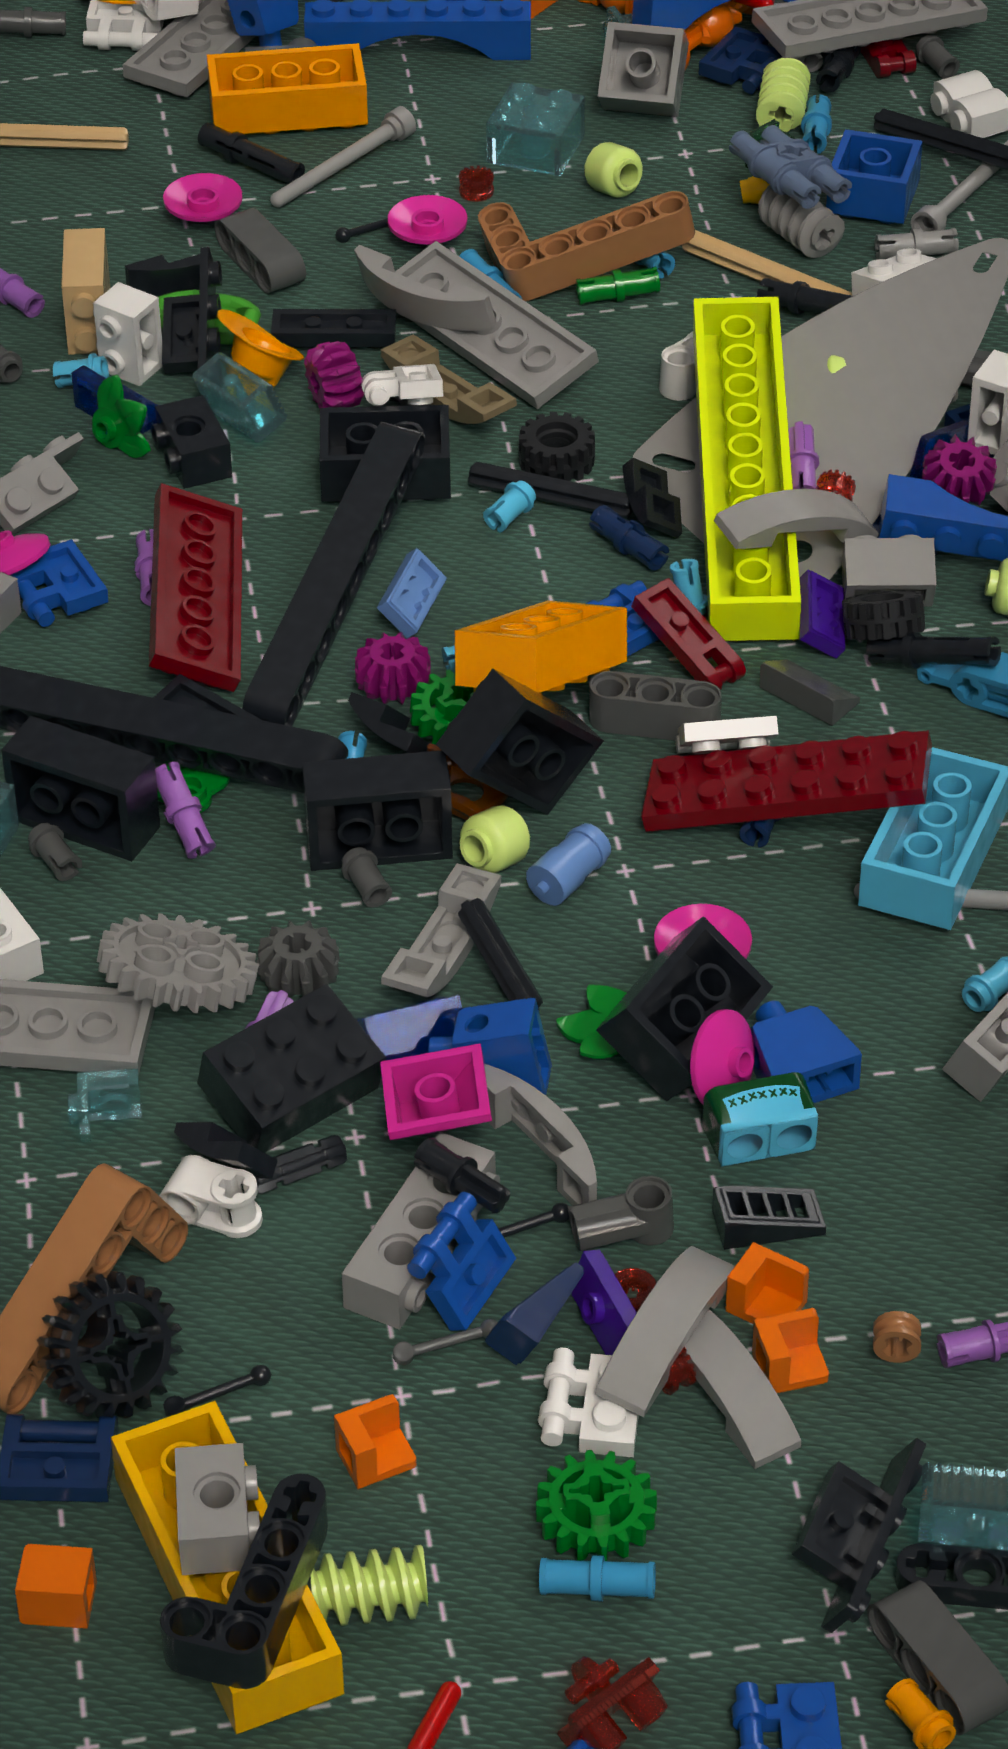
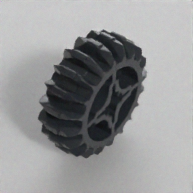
(97, 1307)

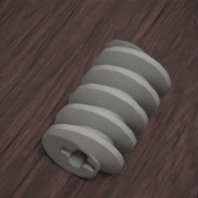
(810, 230)

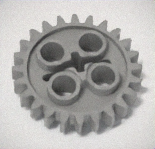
(177, 963)

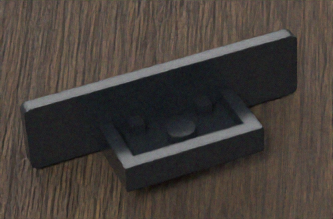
(190, 322)
(850, 1528)

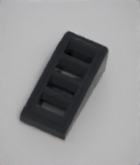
(737, 1219)

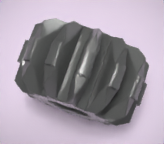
(298, 959)

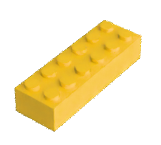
(309, 1660)

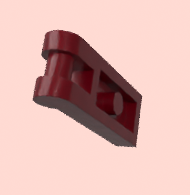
(889, 57)
(688, 634)

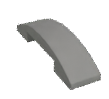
(456, 309)
(760, 518)
(444, 939)
(547, 1128)
(662, 1329)
(742, 1393)

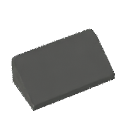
(806, 690)

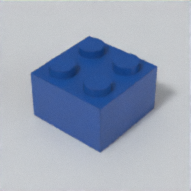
(882, 175)

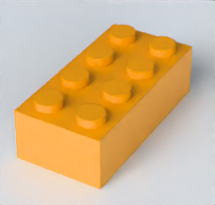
(288, 89)
(543, 645)

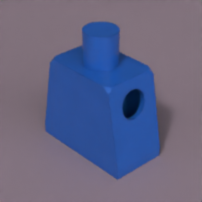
(264, 18)
(509, 1039)
(805, 1044)

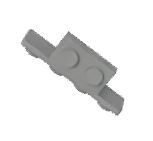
(38, 484)

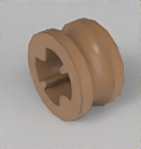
(897, 1336)

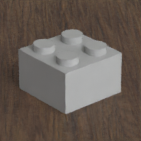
(643, 69)

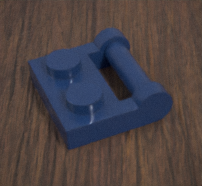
(56, 1469)

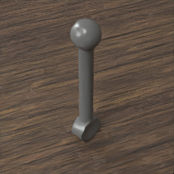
(404, 1352)

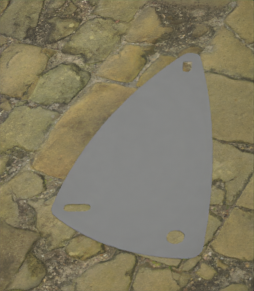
(904, 362)

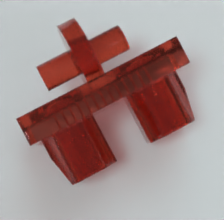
(631, 1692)

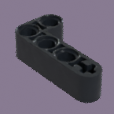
(272, 1573)

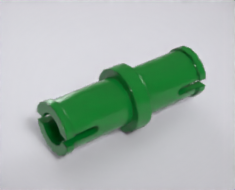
(618, 285)

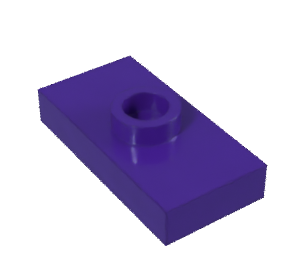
(822, 614)
(603, 1301)

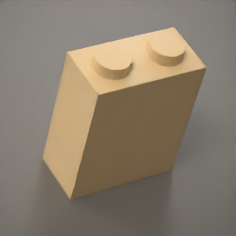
(83, 282)

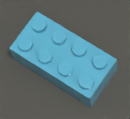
(933, 850)

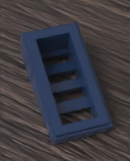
(527, 1322)

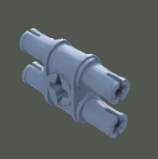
(790, 166)

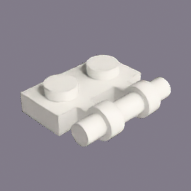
(119, 26)
(412, 382)
(726, 734)
(599, 1423)

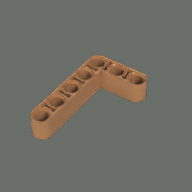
(586, 248)
(87, 1240)

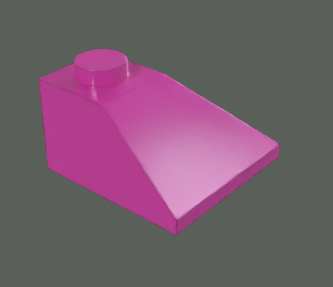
(435, 1092)

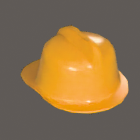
(257, 348)

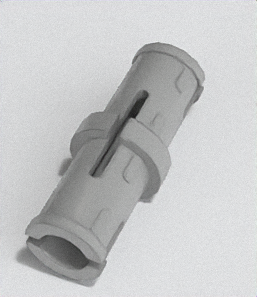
(928, 242)

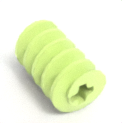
(783, 93)
(370, 1585)

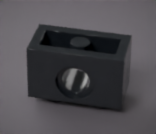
(192, 442)

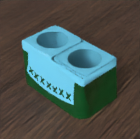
(760, 1118)

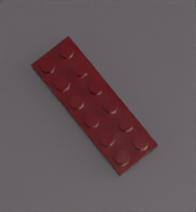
(196, 588)
(788, 781)

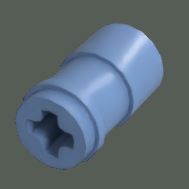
(568, 864)

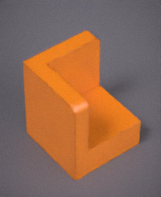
(766, 1285)
(789, 1350)
(372, 1442)
(56, 1586)

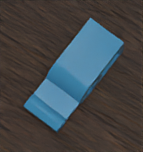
(973, 685)

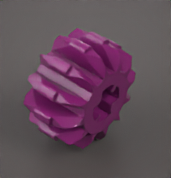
(333, 375)
(961, 469)
(391, 667)

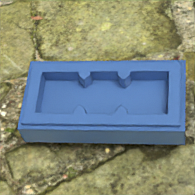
(411, 593)

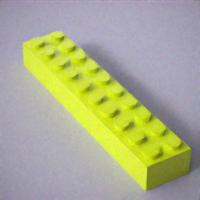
(742, 457)

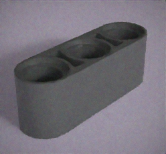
(260, 250)
(650, 704)
(939, 1655)

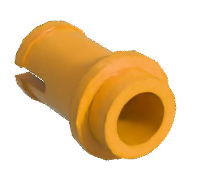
(929, 1725)

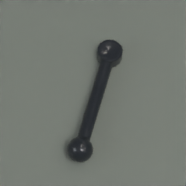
(344, 234)
(558, 1214)
(259, 1375)

